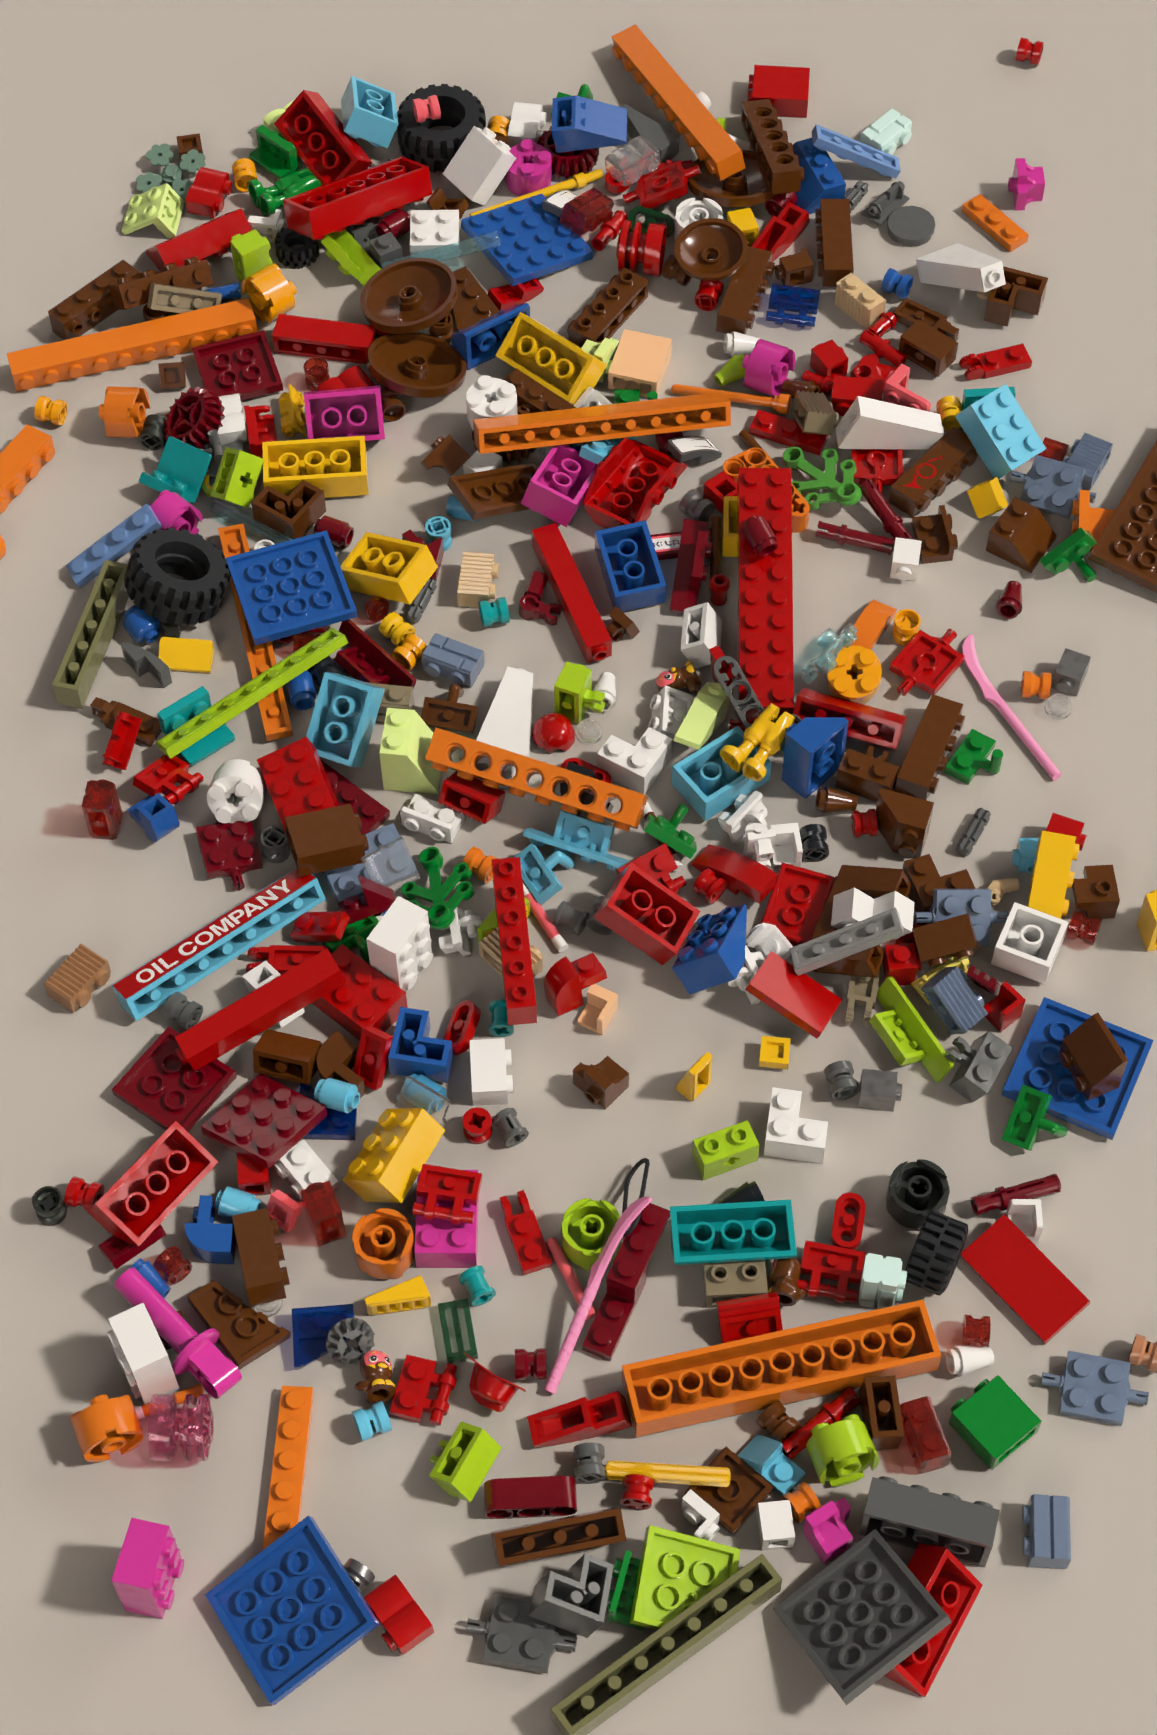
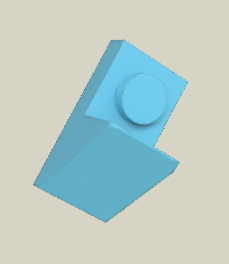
(768, 1460)

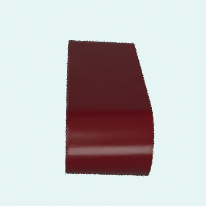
(530, 1497)

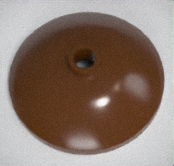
(710, 240)

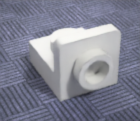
(268, 226)
(769, 938)
(700, 1512)

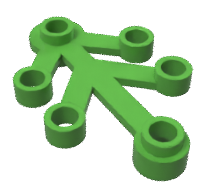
(845, 494)

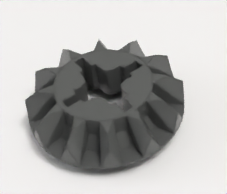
(352, 1329)

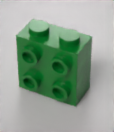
(994, 1421)

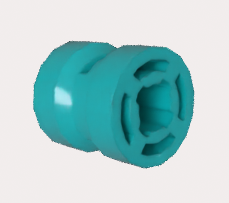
(494, 612)

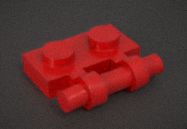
(162, 775)
(658, 864)
(447, 1185)
(831, 1263)
(414, 1387)

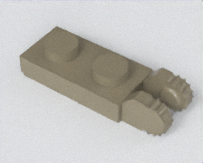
(863, 993)

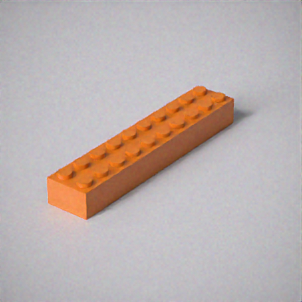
(779, 1367)

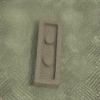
(180, 299)

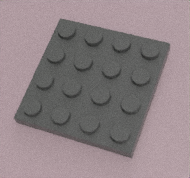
(861, 1616)

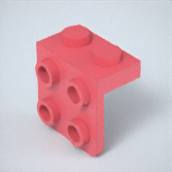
(897, 392)

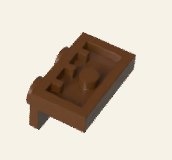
(936, 536)

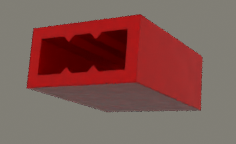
(783, 86)

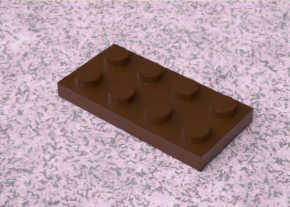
(493, 490)

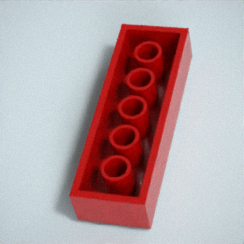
(357, 197)

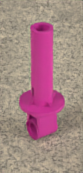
(194, 1350)

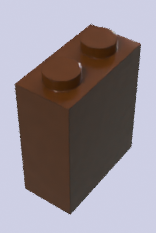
(326, 839)

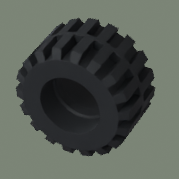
(936, 1252)

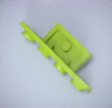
(350, 255)
(907, 1033)

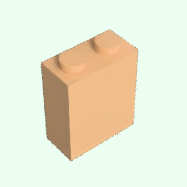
(640, 362)

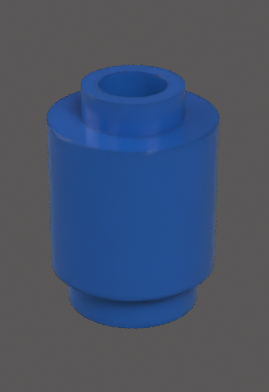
(302, 691)

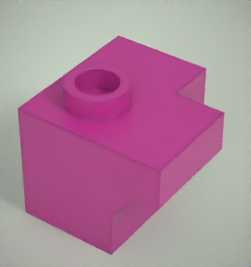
(1026, 184)
(827, 1529)

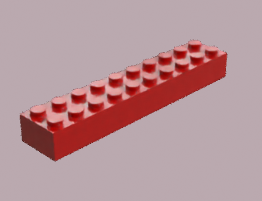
(766, 591)

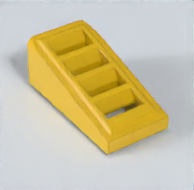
(696, 1078)
(401, 1297)

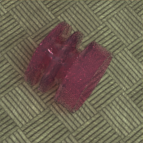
(180, 1427)

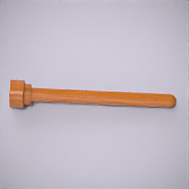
(778, 403)

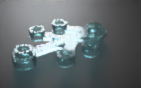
(831, 646)

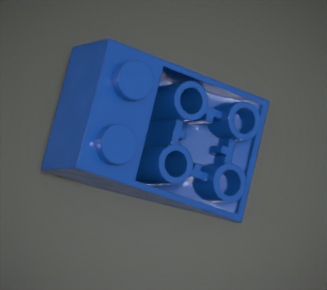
(587, 124)
(713, 950)

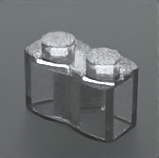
(632, 161)

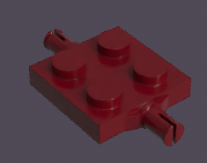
(229, 850)

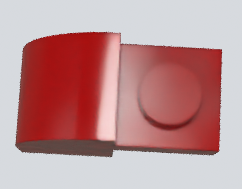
(567, 979)

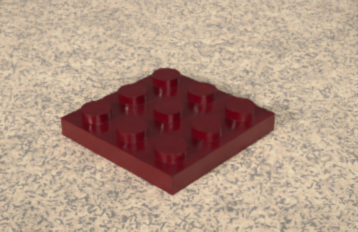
(238, 366)
(168, 1089)
(264, 1121)

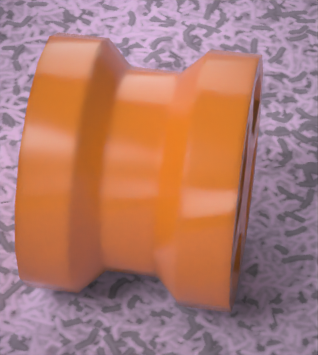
(802, 1501)

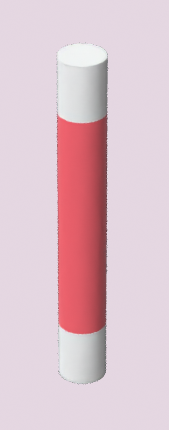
(545, 921)

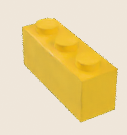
(1052, 873)

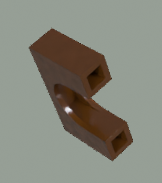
(874, 883)

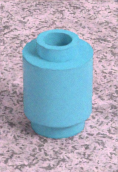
(337, 1095)
(235, 1202)

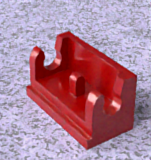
(259, 427)

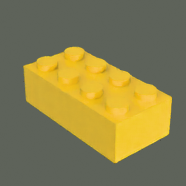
(550, 358)
(327, 463)

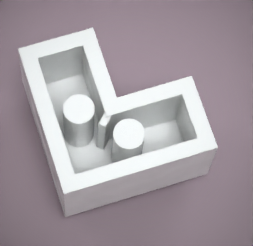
(638, 764)
(856, 906)
(793, 1136)

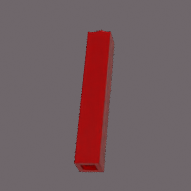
(571, 593)
(259, 1010)

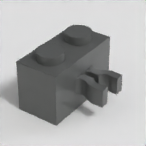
(978, 1064)

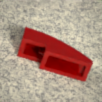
(783, 230)
(738, 870)
(580, 1420)

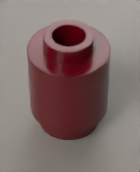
(397, 223)
(338, 531)
(760, 535)

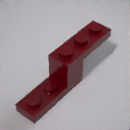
(625, 1283)

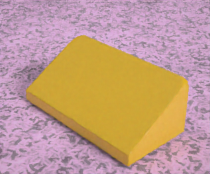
(187, 654)

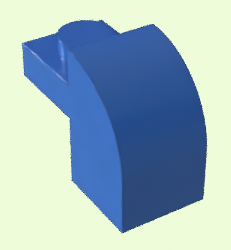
(155, 816)
(210, 1240)

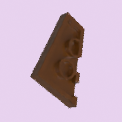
(472, 301)
(241, 1330)

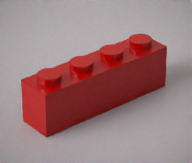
(322, 338)
(864, 721)

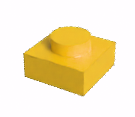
(774, 1052)

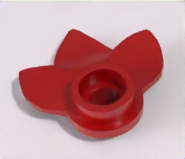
(870, 368)

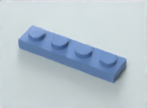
(855, 151)
(113, 545)

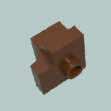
(446, 455)
(1097, 892)
(601, 1082)

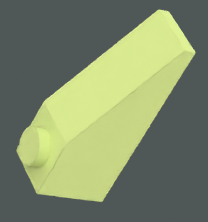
(703, 717)

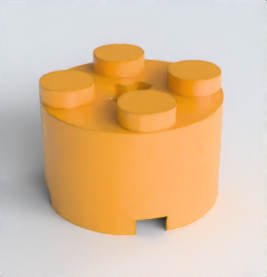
(269, 293)
(865, 665)

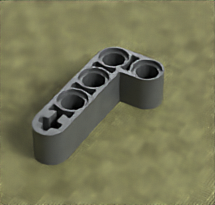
(740, 706)

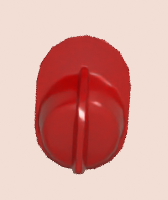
(490, 1389)

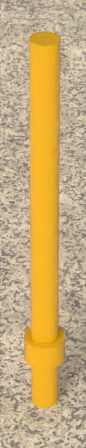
(579, 180)

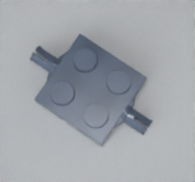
(1051, 485)
(956, 902)
(1094, 1388)

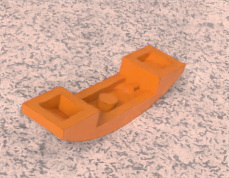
(871, 624)

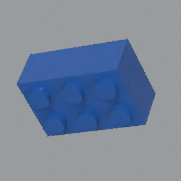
(630, 566)

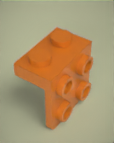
(1090, 519)

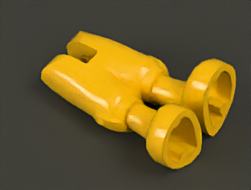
(762, 733)

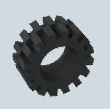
(295, 256)

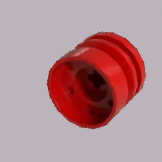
(642, 248)

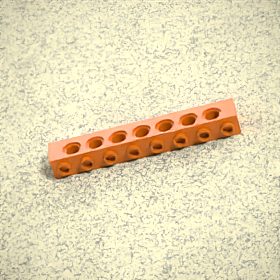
(445, 743)

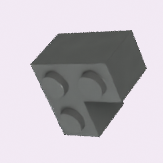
(576, 1600)

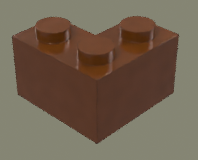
(1021, 293)
(290, 514)
(925, 877)

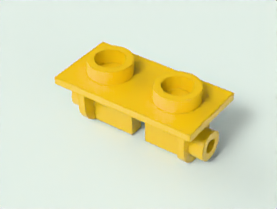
(292, 404)

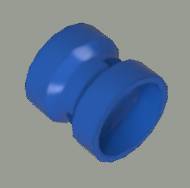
(897, 283)

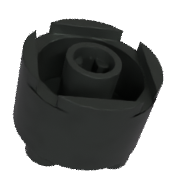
(916, 1191)

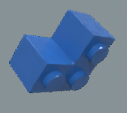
(415, 1051)

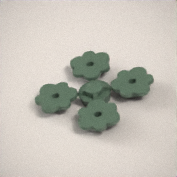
(170, 173)

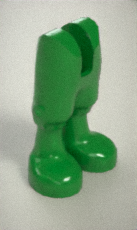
(272, 197)

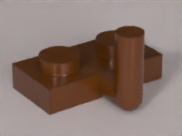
(450, 713)

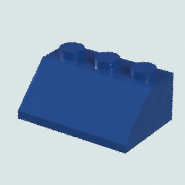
(820, 176)
(483, 339)
(813, 752)

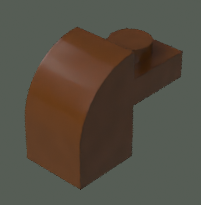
(337, 1059)

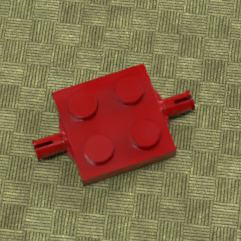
(662, 185)
(880, 465)
(926, 662)

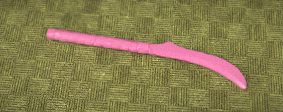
(994, 698)
(596, 1275)

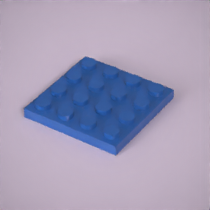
(530, 240)
(291, 587)
(1041, 1069)
(291, 1610)

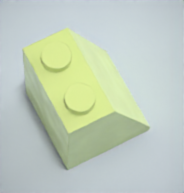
(404, 753)

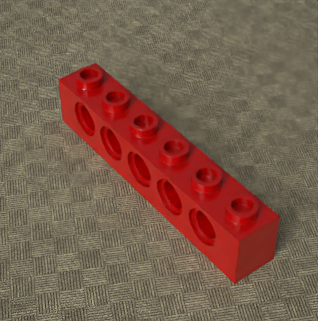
(514, 941)

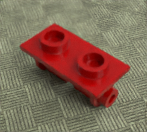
(121, 741)

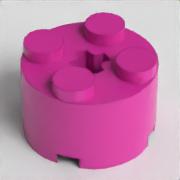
(530, 170)
(768, 367)
(176, 512)

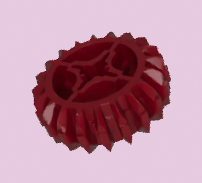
(571, 162)
(194, 416)

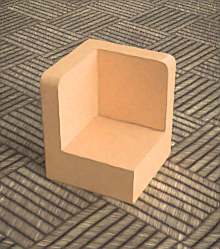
(599, 1009)

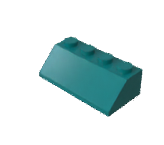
(732, 1232)

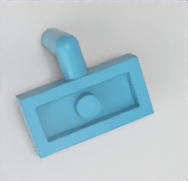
(538, 872)

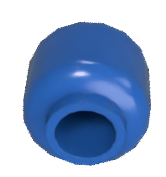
(140, 626)

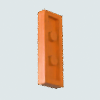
(995, 223)

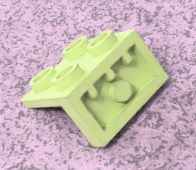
(157, 207)

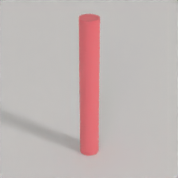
(567, 1272)

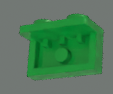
(274, 153)
(621, 1598)

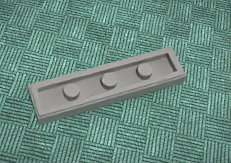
(846, 941)

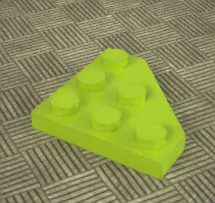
(676, 1574)

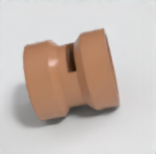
(1143, 1353)

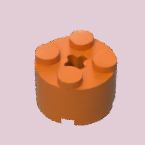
(124, 411)
(383, 1244)
(107, 1427)

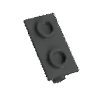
(889, 201)

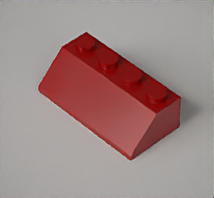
(321, 139)
(200, 241)
(153, 1186)
(955, 1593)

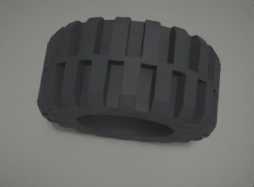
(434, 147)
(170, 597)

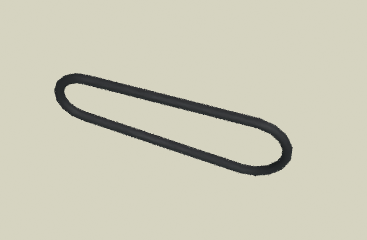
(642, 1191)

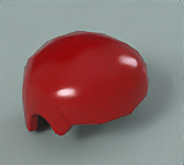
(553, 732)

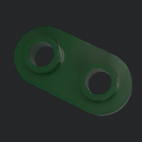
(651, 216)

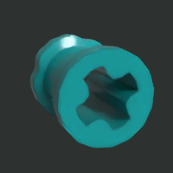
(499, 1022)
(477, 1285)

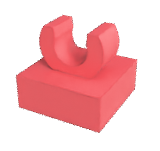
(284, 1209)

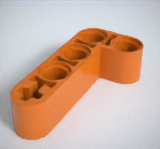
(759, 459)

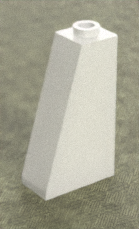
(961, 268)
(887, 426)
(510, 714)

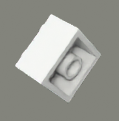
(434, 229)
(1029, 943)

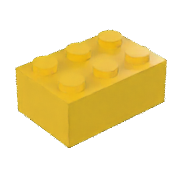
(388, 567)
(393, 1155)

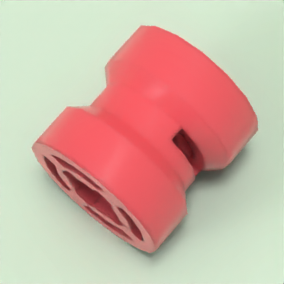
(426, 109)

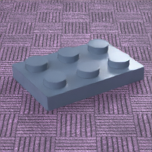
(345, 880)

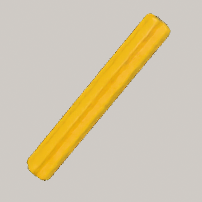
(670, 1473)

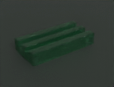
(453, 1305)

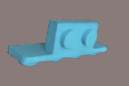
(581, 837)

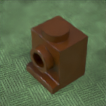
(795, 269)

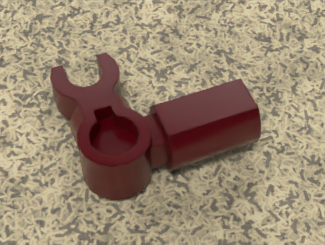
(530, 604)

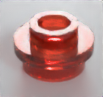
(376, 609)

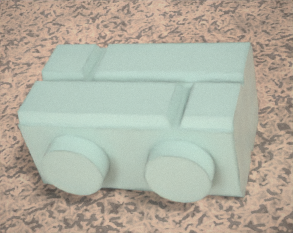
(888, 132)
(881, 1281)

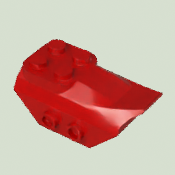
(630, 484)

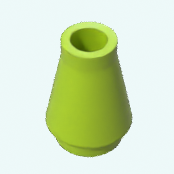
(731, 371)

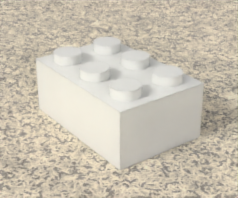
(401, 943)
(141, 1354)

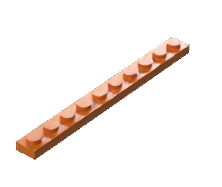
(260, 657)

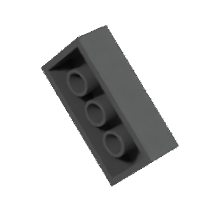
(918, 1516)

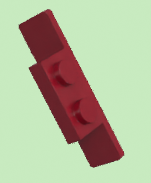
(690, 565)
(369, 661)

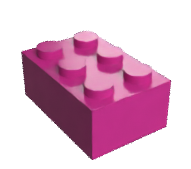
(345, 413)
(559, 484)
(446, 1244)
(147, 1568)

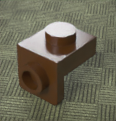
(439, 202)

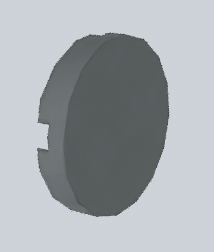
(911, 225)

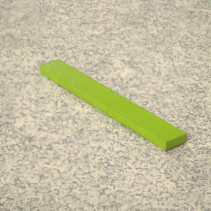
(251, 692)

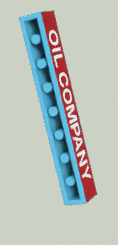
(217, 943)

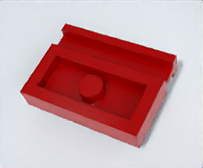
(749, 1316)

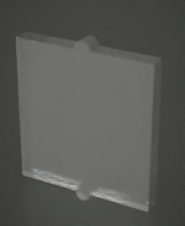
(391, 865)
(418, 1095)

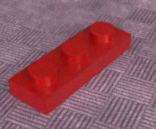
(786, 432)

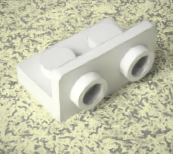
(669, 710)
(431, 818)
(303, 1168)

